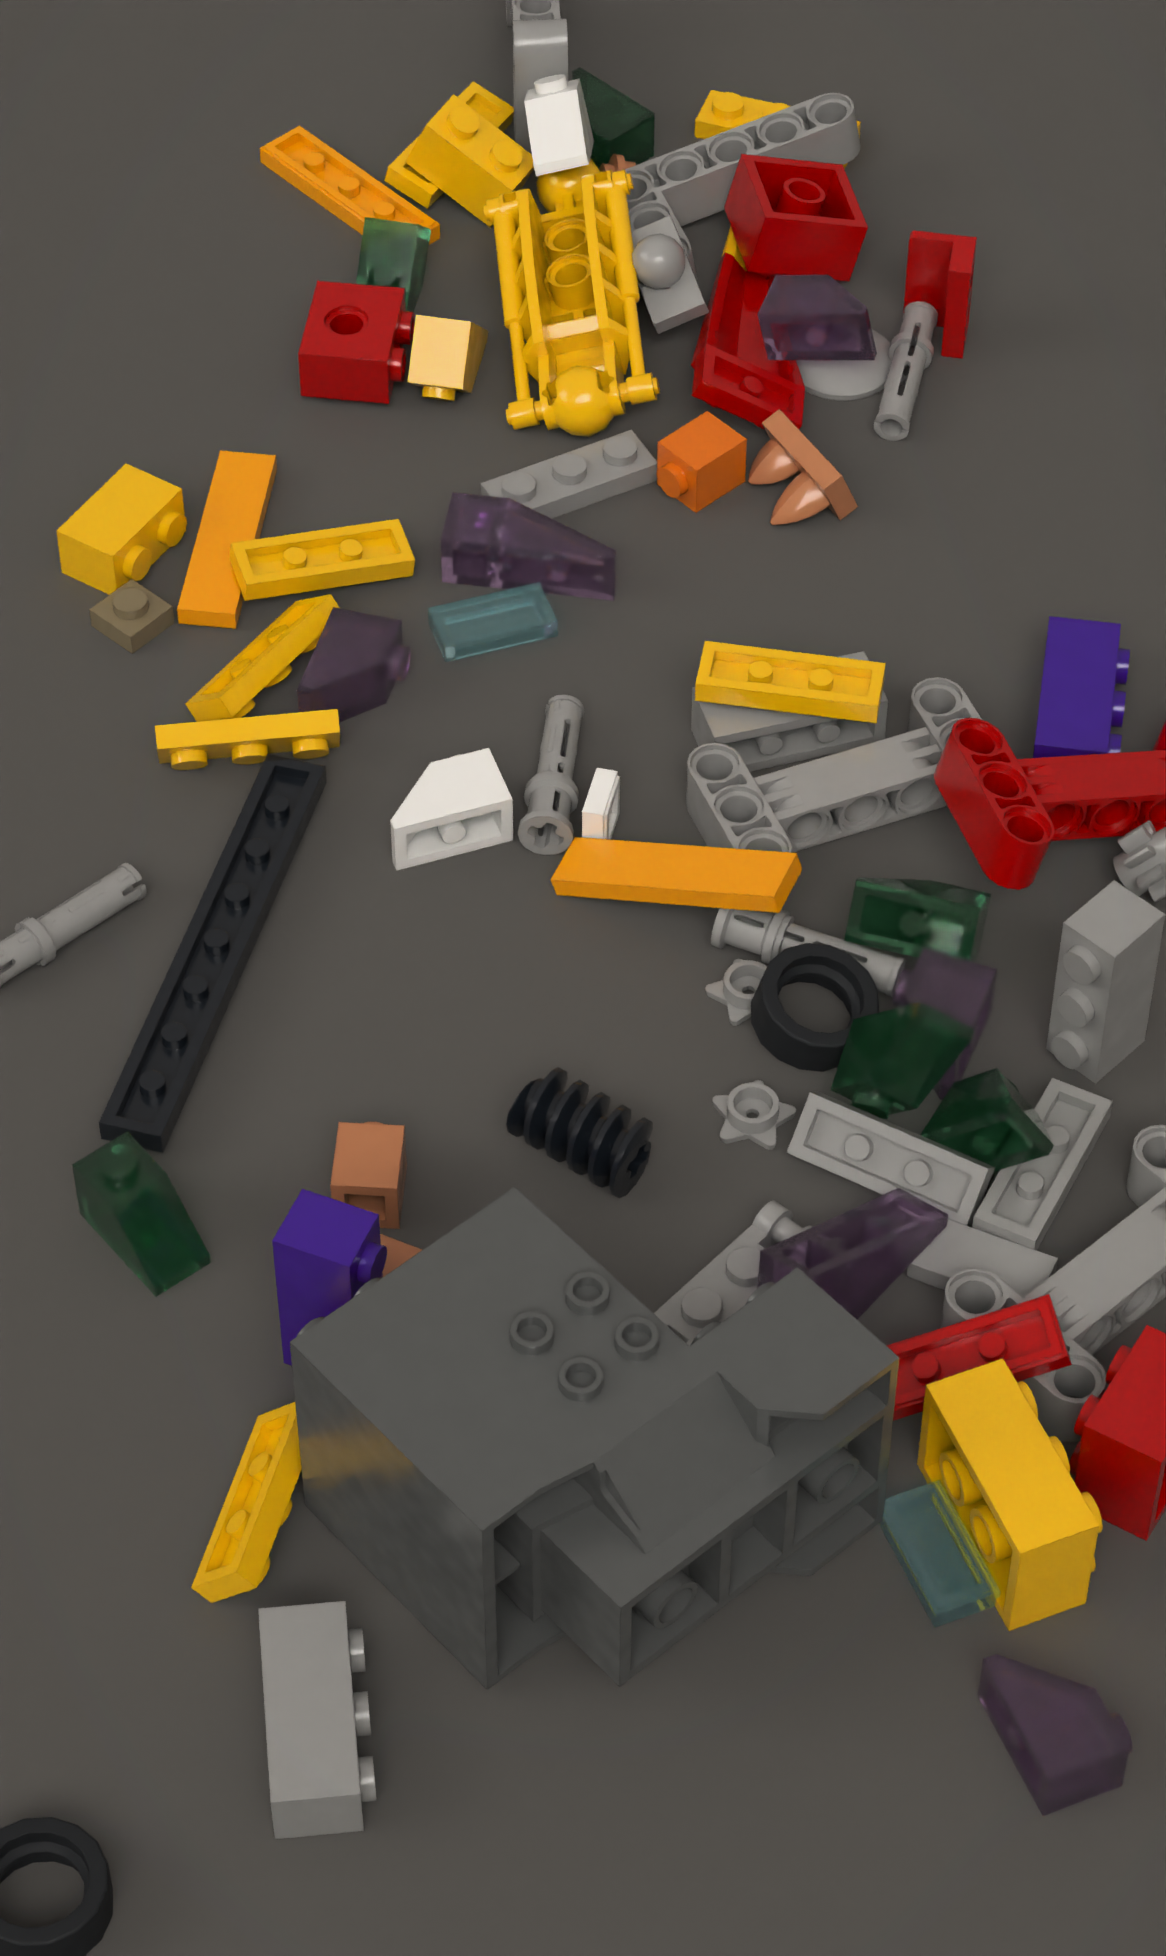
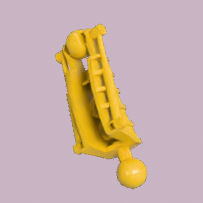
(572, 299)

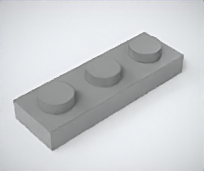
(578, 476)
(888, 1157)
(1031, 1193)

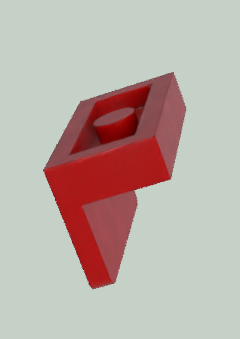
(942, 275)

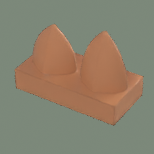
(817, 480)

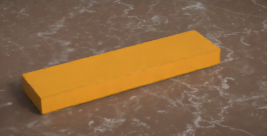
(338, 182)
(231, 514)
(677, 874)

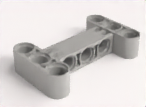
(538, 52)
(829, 794)
(1092, 1294)

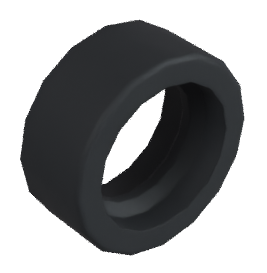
(816, 965)
(65, 1843)

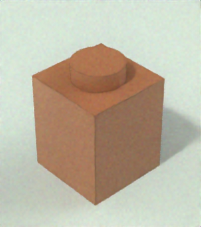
(371, 1169)

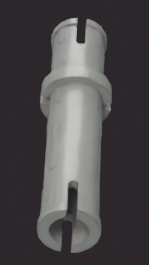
(917, 331)
(39, 939)

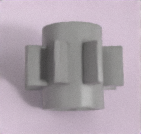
(1143, 861)

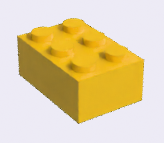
(1010, 1491)

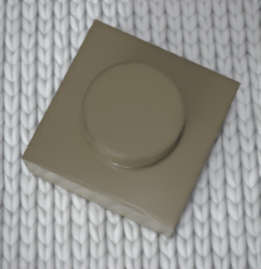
(132, 616)

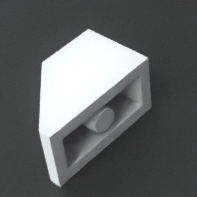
(558, 125)
(452, 811)

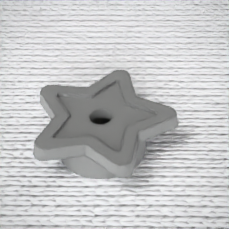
(738, 977)
(747, 1099)

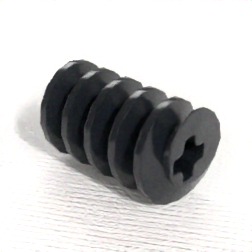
(582, 1131)

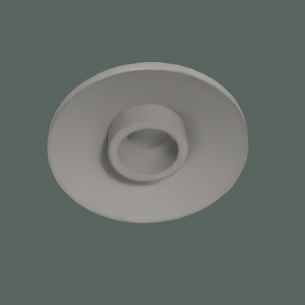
(847, 378)

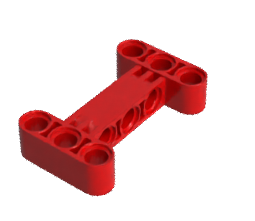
(1019, 806)

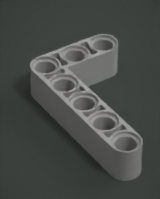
(699, 176)

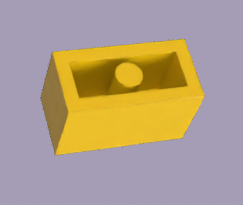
(469, 157)
(121, 530)

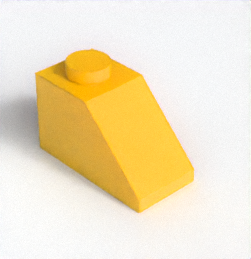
(445, 356)

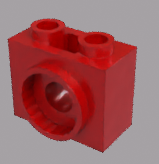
(355, 342)

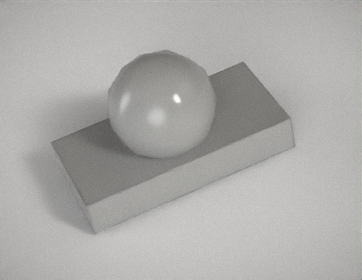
(666, 275)

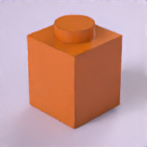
(701, 461)

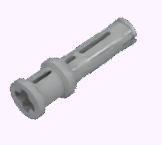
(552, 792)
(771, 933)

